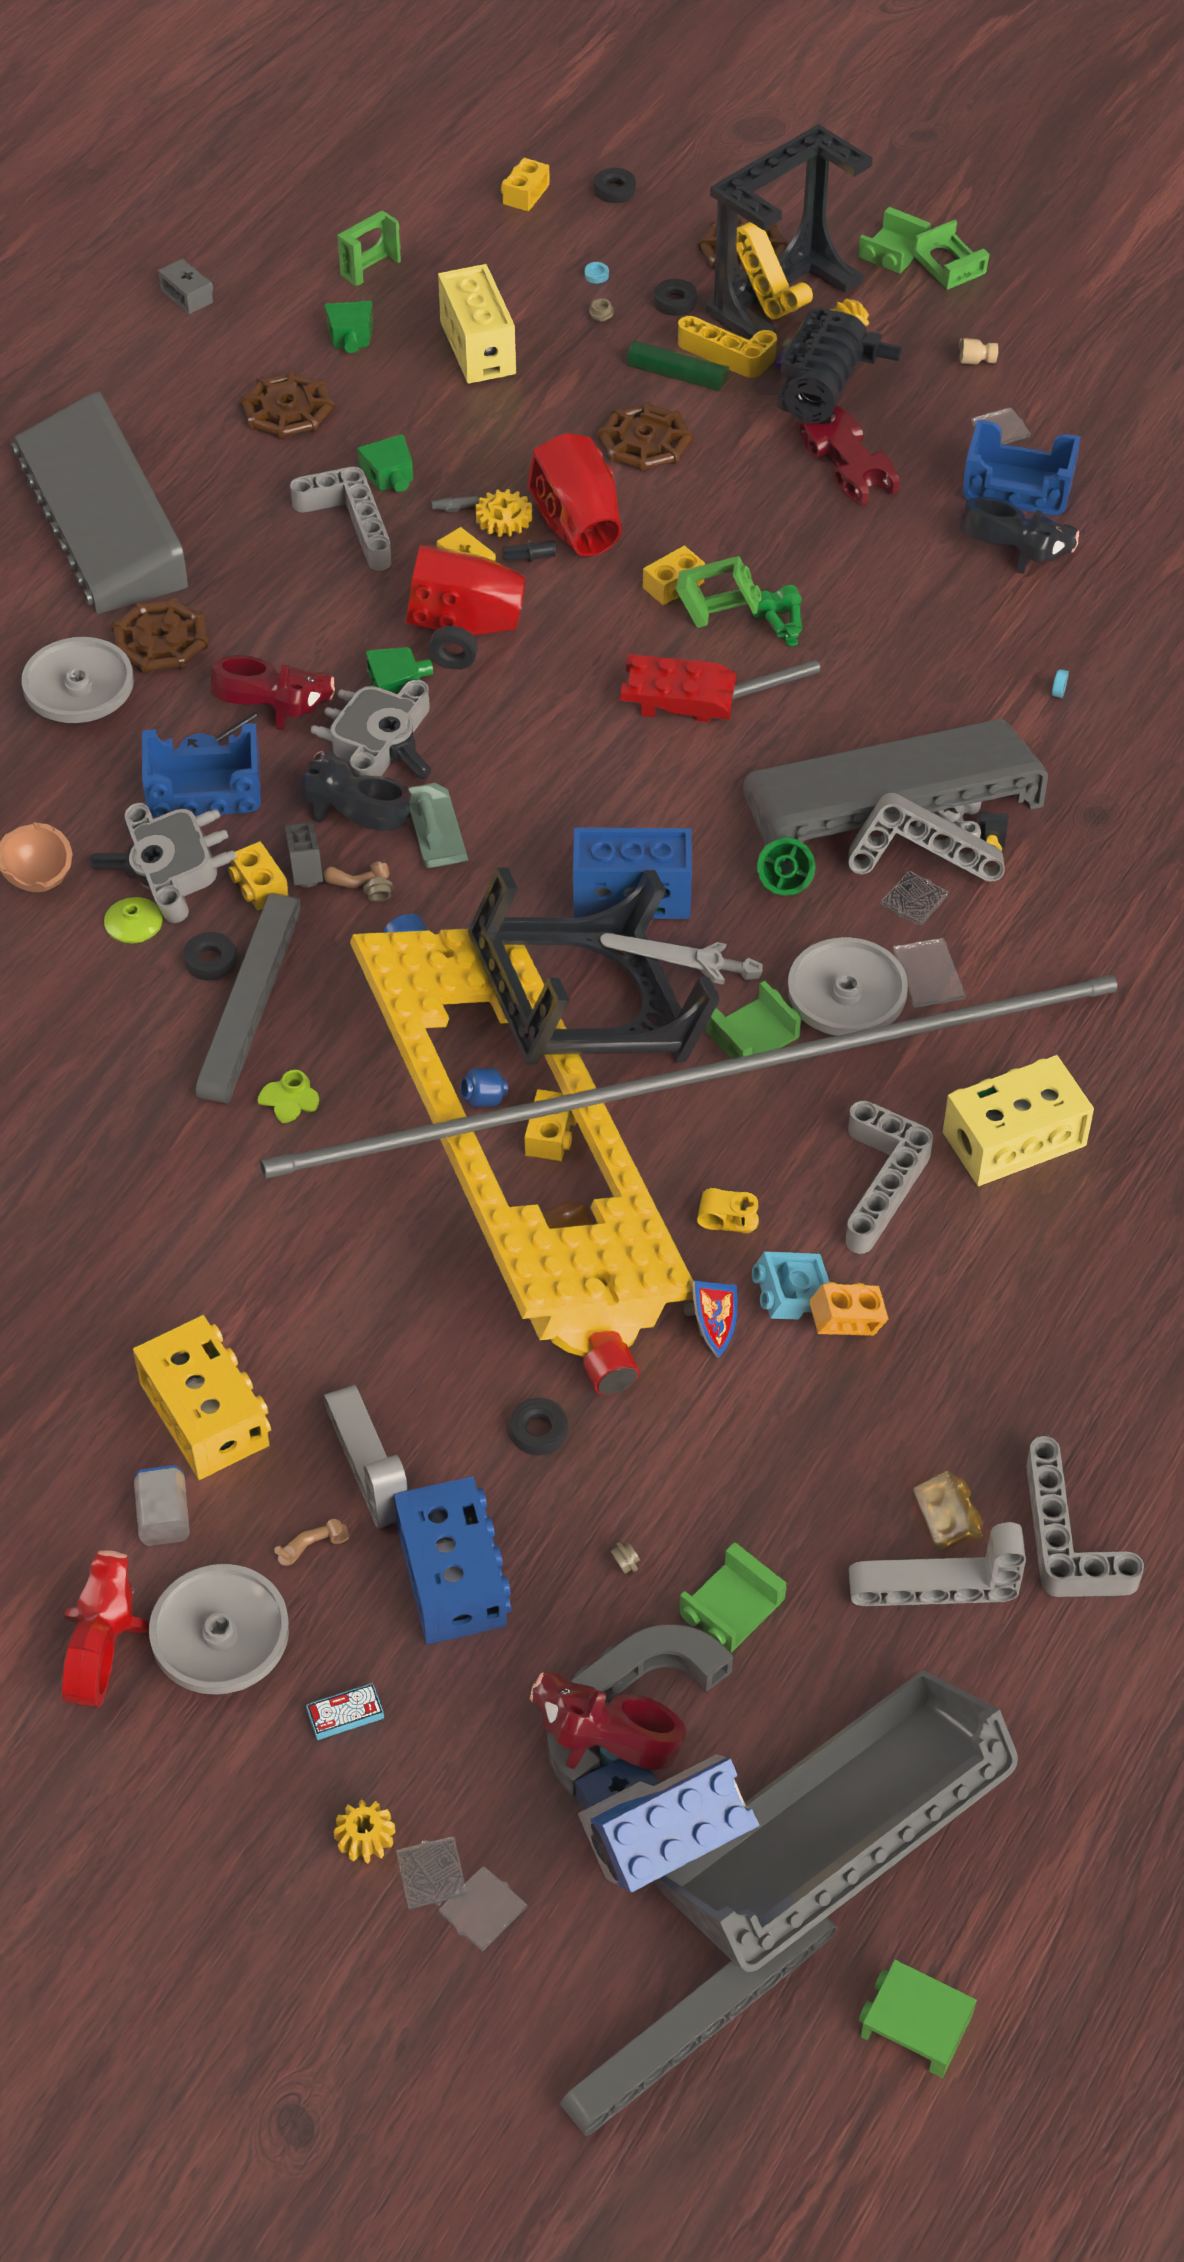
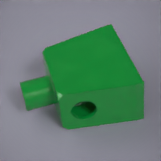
(350, 324)
(387, 463)
(395, 667)

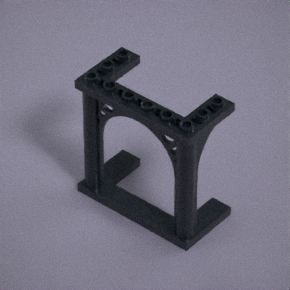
(816, 251)
(535, 1028)

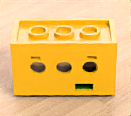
(202, 1396)

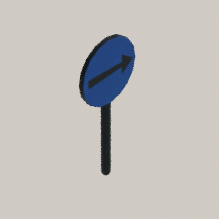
(204, 740)

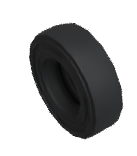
(616, 194)
(678, 287)
(455, 635)
(209, 970)
(538, 1408)

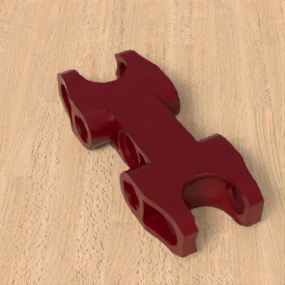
(853, 464)

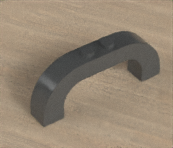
(623, 1664)

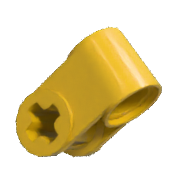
(725, 1211)

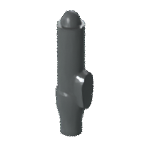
(455, 504)

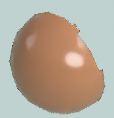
(35, 857)

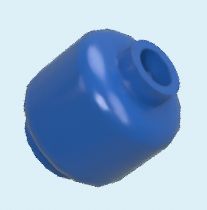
(483, 1087)

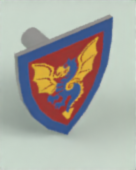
(716, 1313)

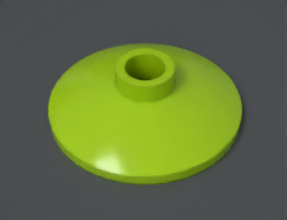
(133, 920)

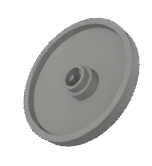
(77, 679)
(847, 986)
(219, 1629)

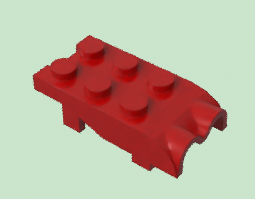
(679, 687)

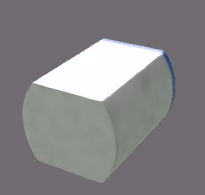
(161, 1505)

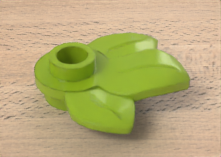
(289, 1096)

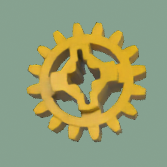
(503, 512)

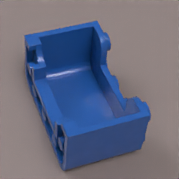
(1019, 474)
(202, 776)

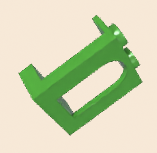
(350, 257)
(957, 272)
(700, 606)

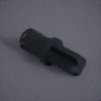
(529, 551)

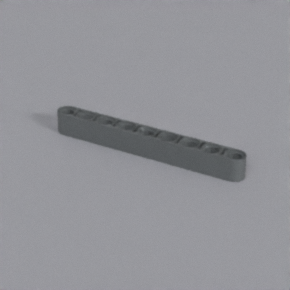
(248, 999)
(682, 2032)

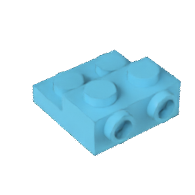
(788, 1282)

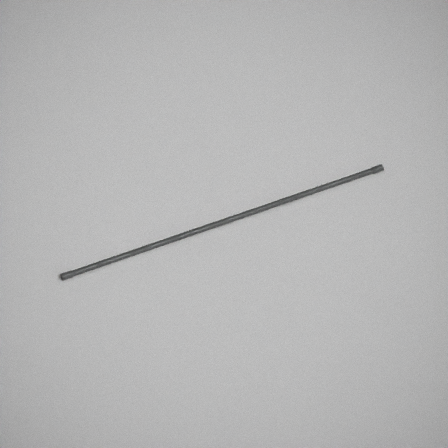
(289, 1163)

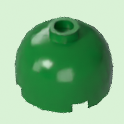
(786, 866)

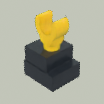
(993, 828)

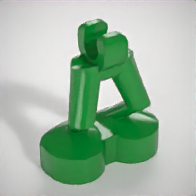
(783, 601)

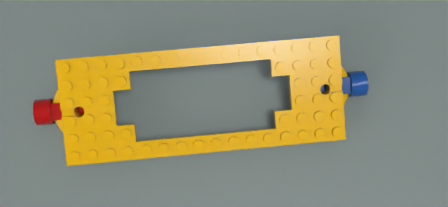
(577, 1283)

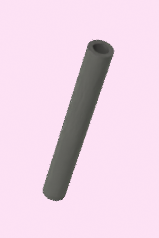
(776, 678)

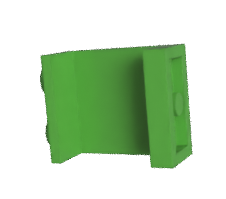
(894, 242)
(757, 1026)
(734, 1599)
(918, 2014)

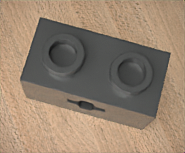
(185, 286)

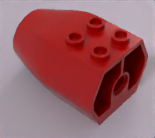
(576, 493)
(464, 592)

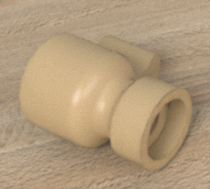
(973, 351)

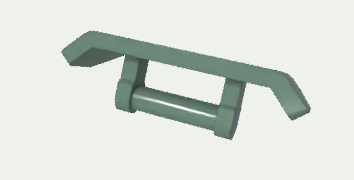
(436, 825)

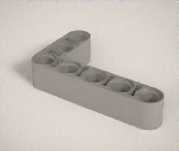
(349, 488)
(923, 836)
(909, 1152)
(375, 1473)
(1058, 1530)
(944, 1580)

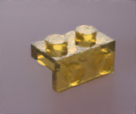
(948, 1509)

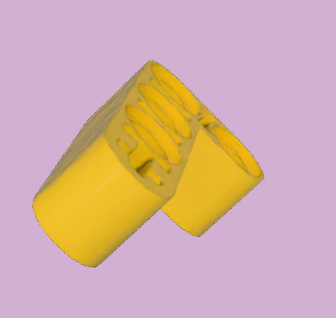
(767, 275)
(723, 347)

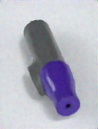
(785, 346)

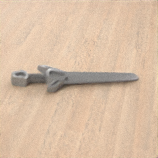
(707, 960)

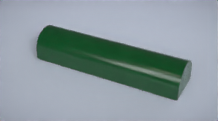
(677, 365)

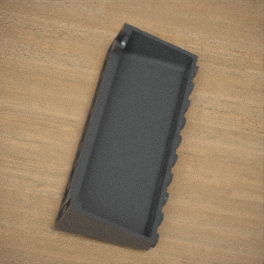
(100, 506)
(929, 770)
(844, 1818)

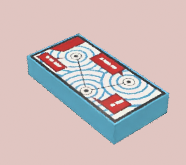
(345, 1711)

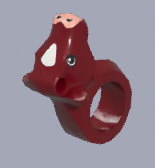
(256, 682)
(626, 1725)

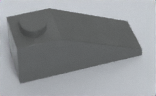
(304, 854)

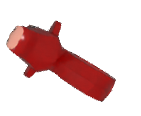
(101, 1615)

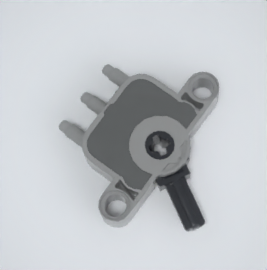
(378, 728)
(168, 856)

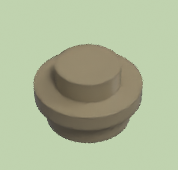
(601, 309)
(378, 889)
(625, 1557)

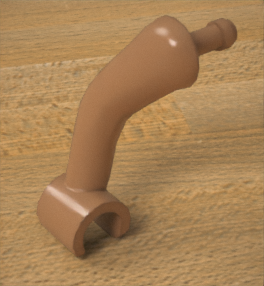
(337, 877)
(334, 1529)

